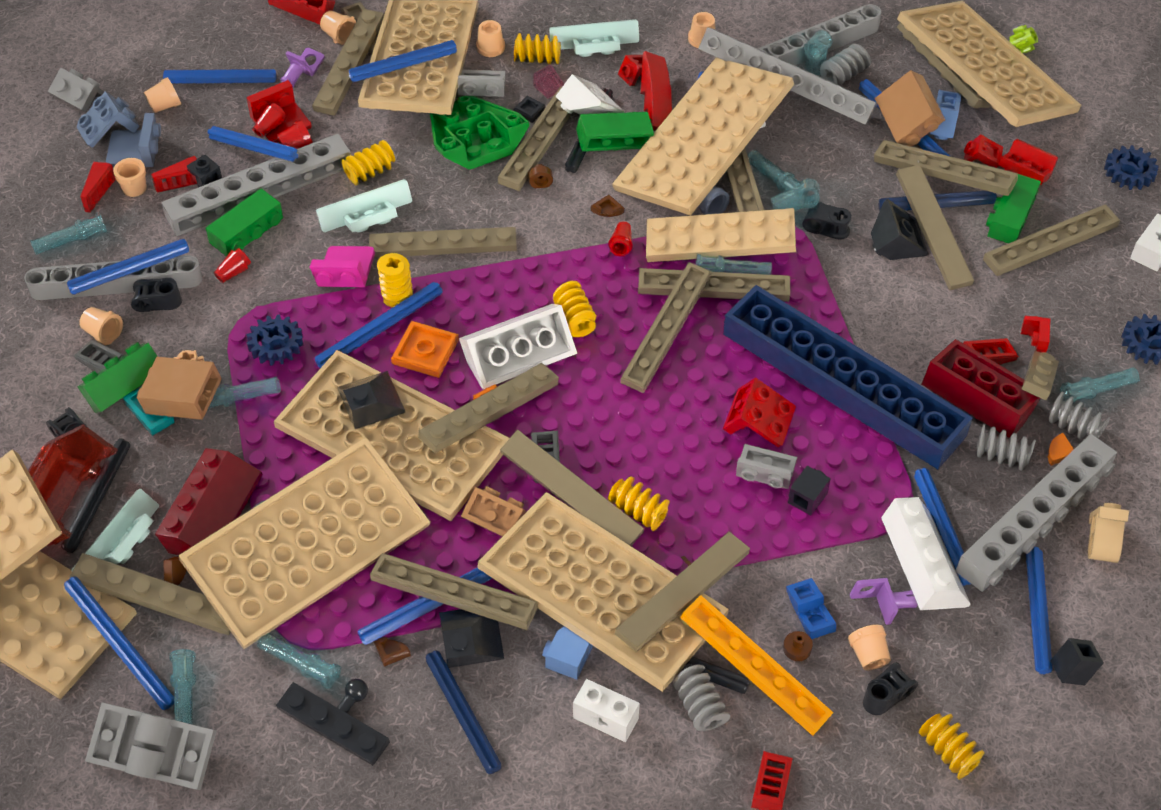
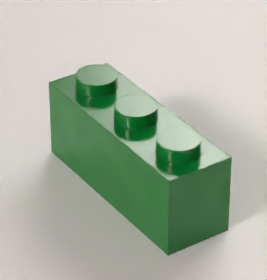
(614, 131)
(1012, 210)
(245, 222)
(118, 377)

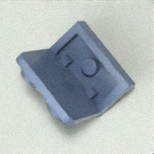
(103, 115)
(138, 145)

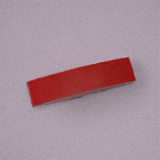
(656, 88)

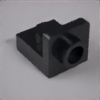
(204, 170)

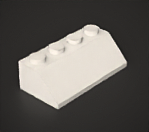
(518, 345)
(923, 555)

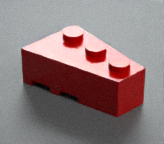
(308, 9)

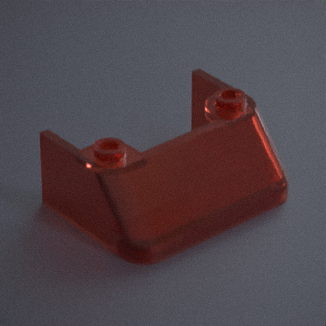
(64, 465)

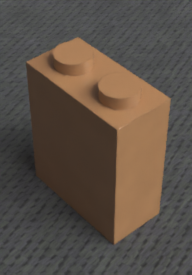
(910, 109)
(179, 388)

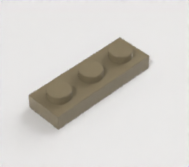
(1040, 374)

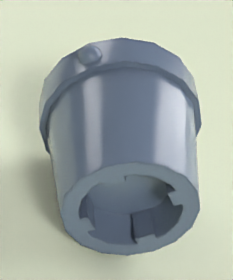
(715, 201)

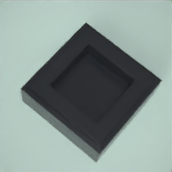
(530, 108)

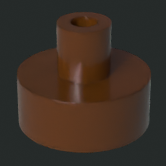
(540, 176)
(797, 646)

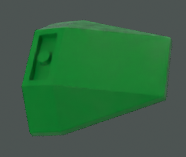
(477, 132)

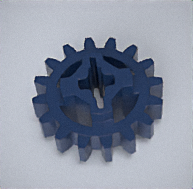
(1131, 167)
(1143, 338)
(275, 340)

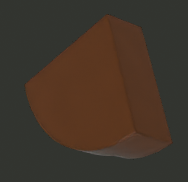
(608, 207)
(174, 570)
(391, 650)

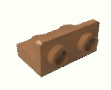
(492, 512)

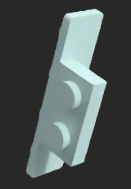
(596, 37)
(366, 208)
(125, 529)

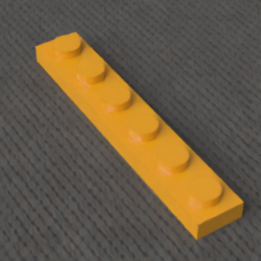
(756, 665)

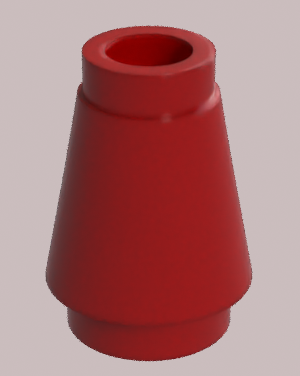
(269, 119)
(621, 239)
(232, 265)

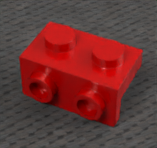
(1029, 161)

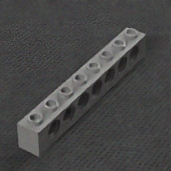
(805, 82)
(274, 176)
(1036, 513)

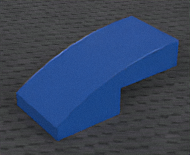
(810, 608)

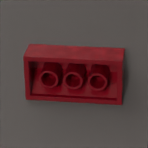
(980, 387)
(208, 500)

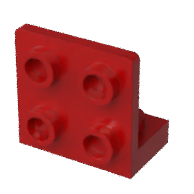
(283, 96)
(760, 410)

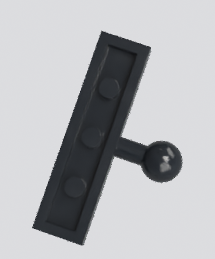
(334, 721)

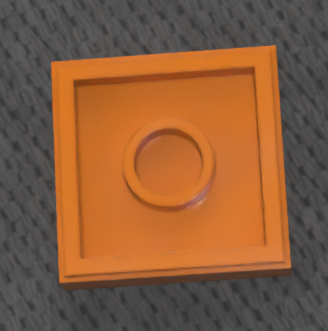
(425, 349)

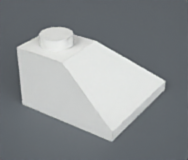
(585, 97)

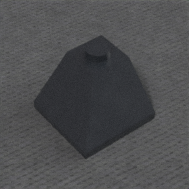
(897, 234)
(371, 400)
(470, 638)

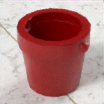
(295, 136)

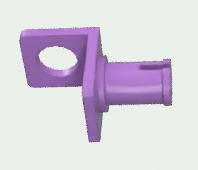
(300, 65)
(887, 599)

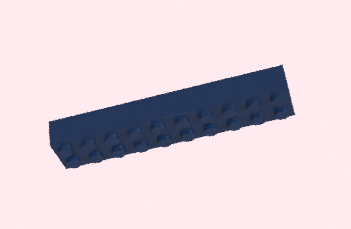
(847, 376)

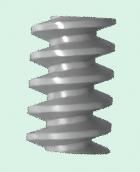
(845, 64)
(1076, 418)
(1004, 447)
(699, 699)

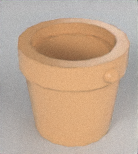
(337, 26)
(698, 28)
(490, 39)
(162, 96)
(131, 176)
(101, 325)
(870, 646)

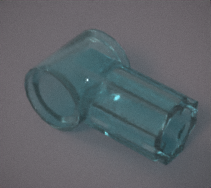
(816, 51)
(795, 198)

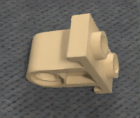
(1107, 532)

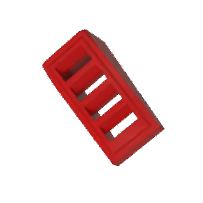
(179, 171)
(97, 183)
(993, 344)
(768, 802)

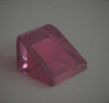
(547, 81)

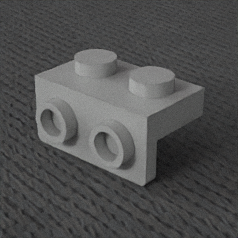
(481, 83)
(73, 89)
(766, 466)

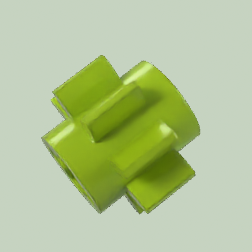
(1024, 38)

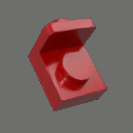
(631, 69)
(984, 151)
(1039, 330)

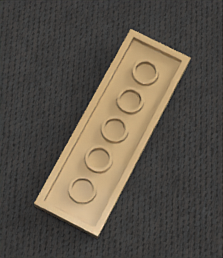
(721, 235)

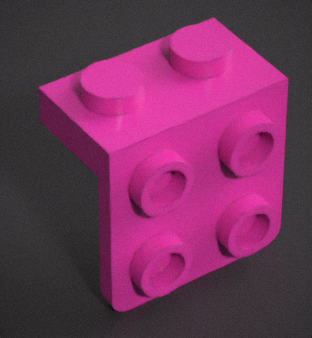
(343, 266)

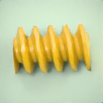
(537, 48)
(368, 161)
(394, 278)
(576, 308)
(639, 503)
(951, 744)

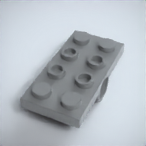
(151, 746)

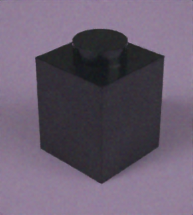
(809, 490)
(1076, 661)

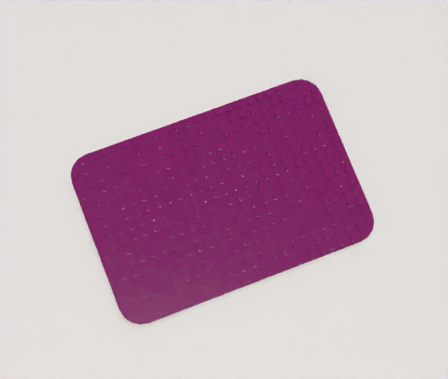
(605, 429)

